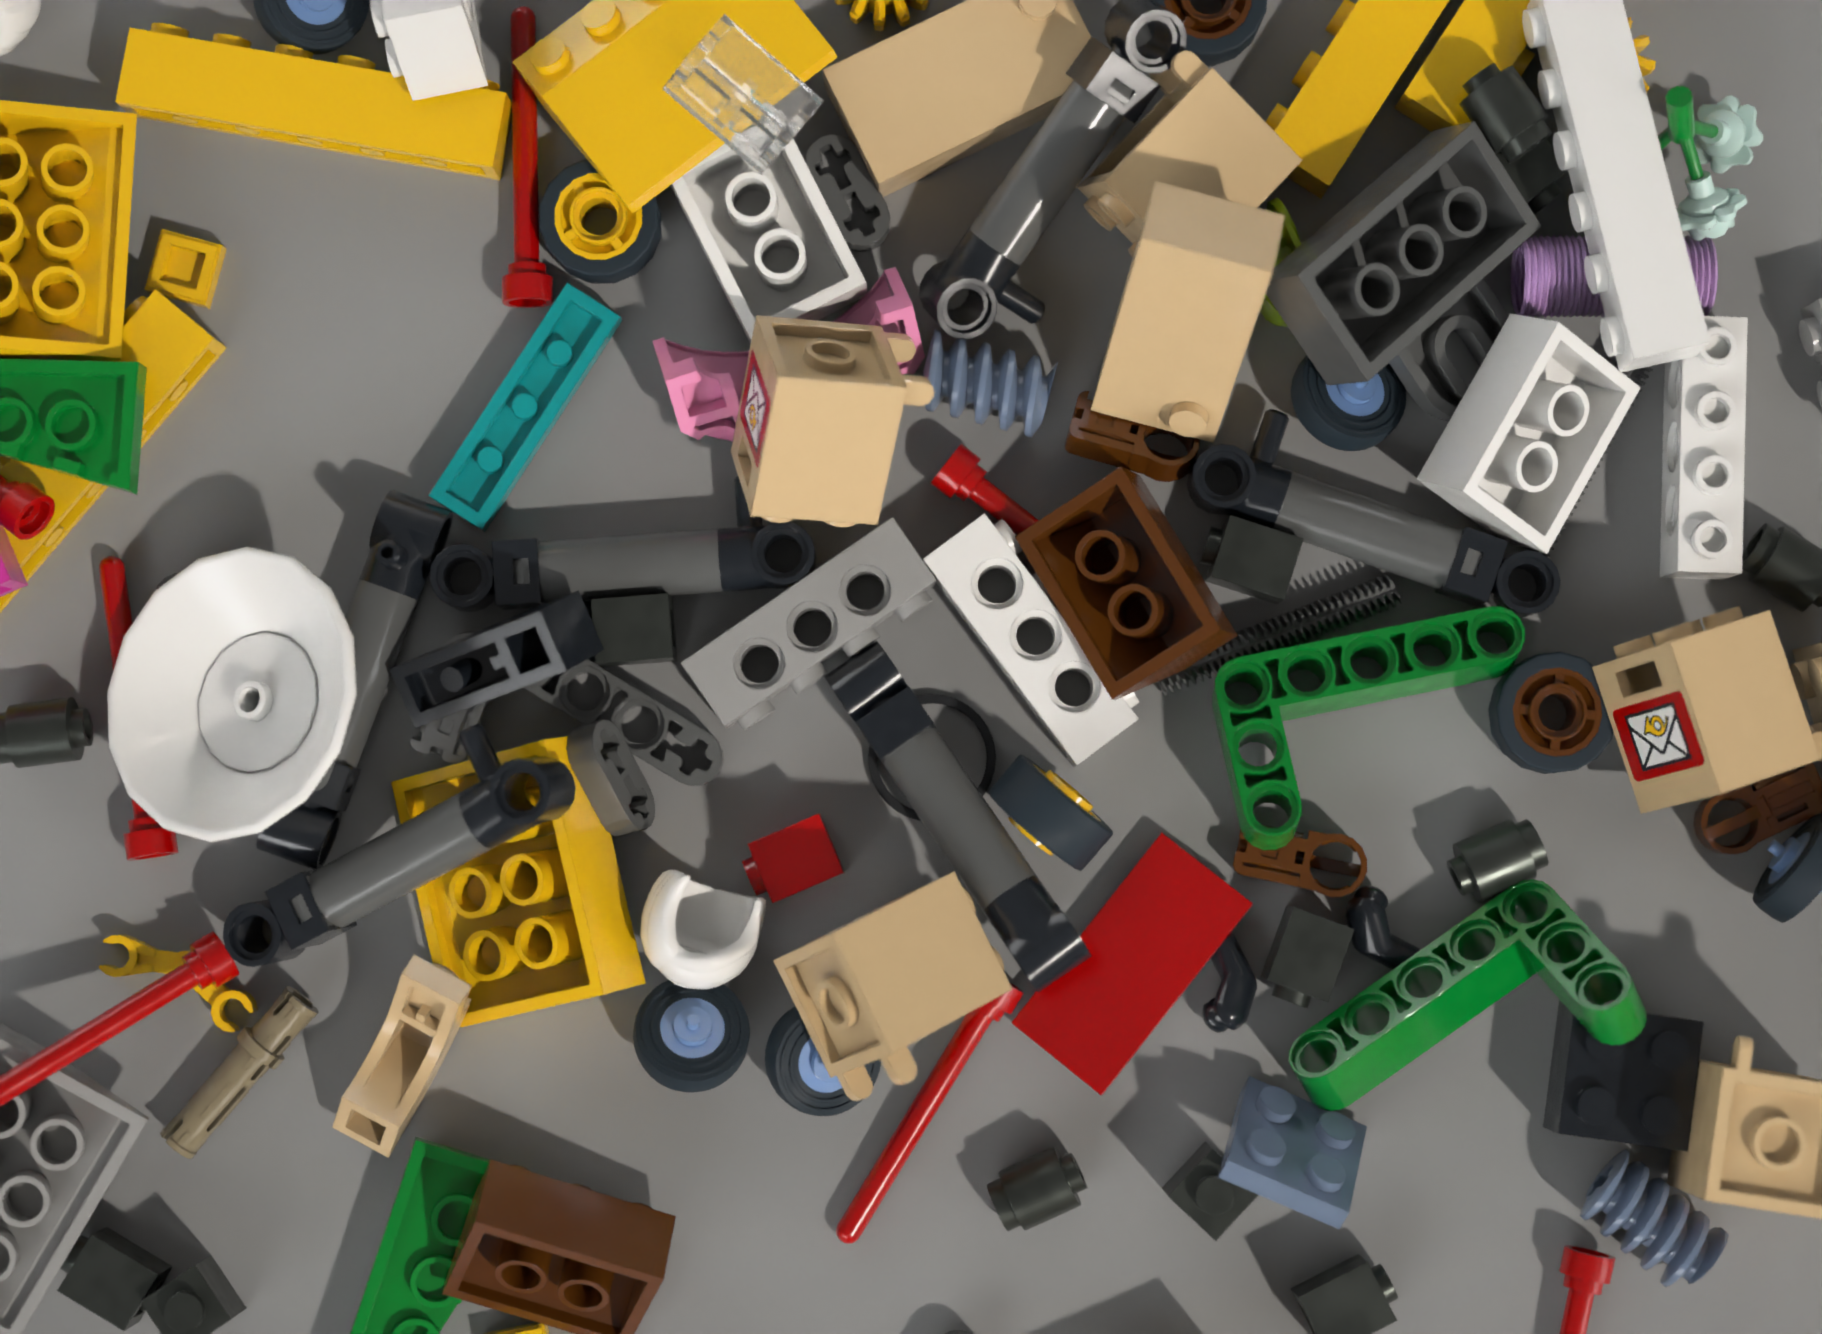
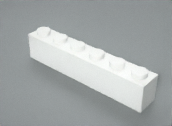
(1617, 181)

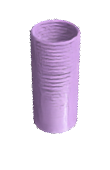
(1552, 279)

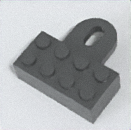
(1408, 269)

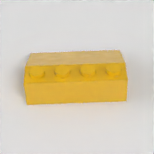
(607, 73)
(64, 230)
(536, 914)

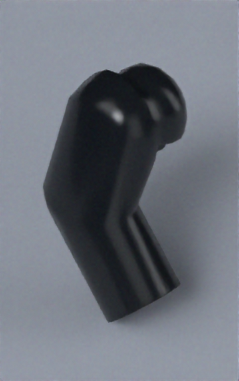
(1372, 932)
(1235, 992)

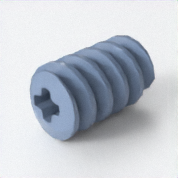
(988, 384)
(1654, 1220)

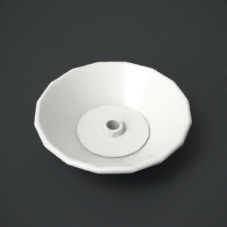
(191, 684)

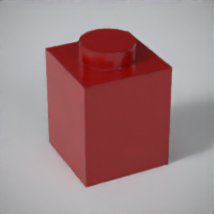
(792, 859)

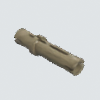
(230, 1082)

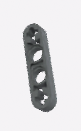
(617, 701)

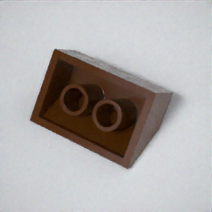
(1125, 584)
(559, 1253)

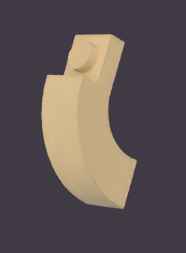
(404, 1056)

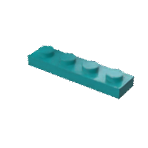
(525, 407)

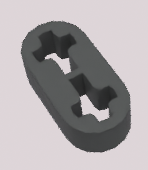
(860, 186)
(611, 778)

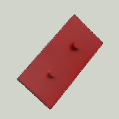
(1143, 958)

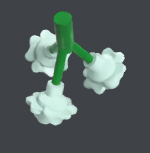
(1719, 138)

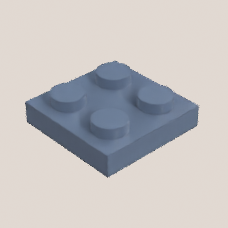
(1293, 1152)

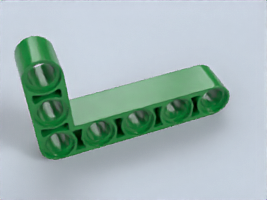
(1340, 690)
(1467, 971)

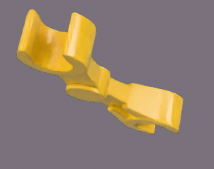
(147, 958)

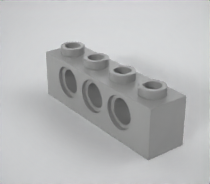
(879, 554)

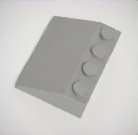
(55, 1165)

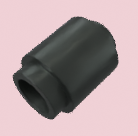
(1505, 111)
(1785, 566)
(44, 732)
(1497, 859)
(1037, 1189)

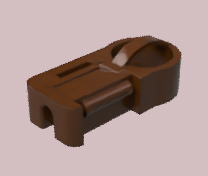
(1123, 443)
(1769, 806)
(1293, 862)

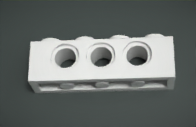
(1705, 457)
(957, 569)

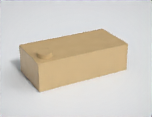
(954, 84)
(1187, 311)

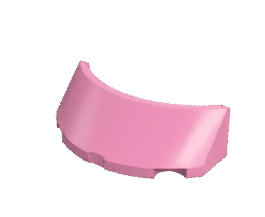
(709, 384)

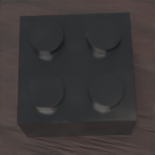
(1626, 1090)

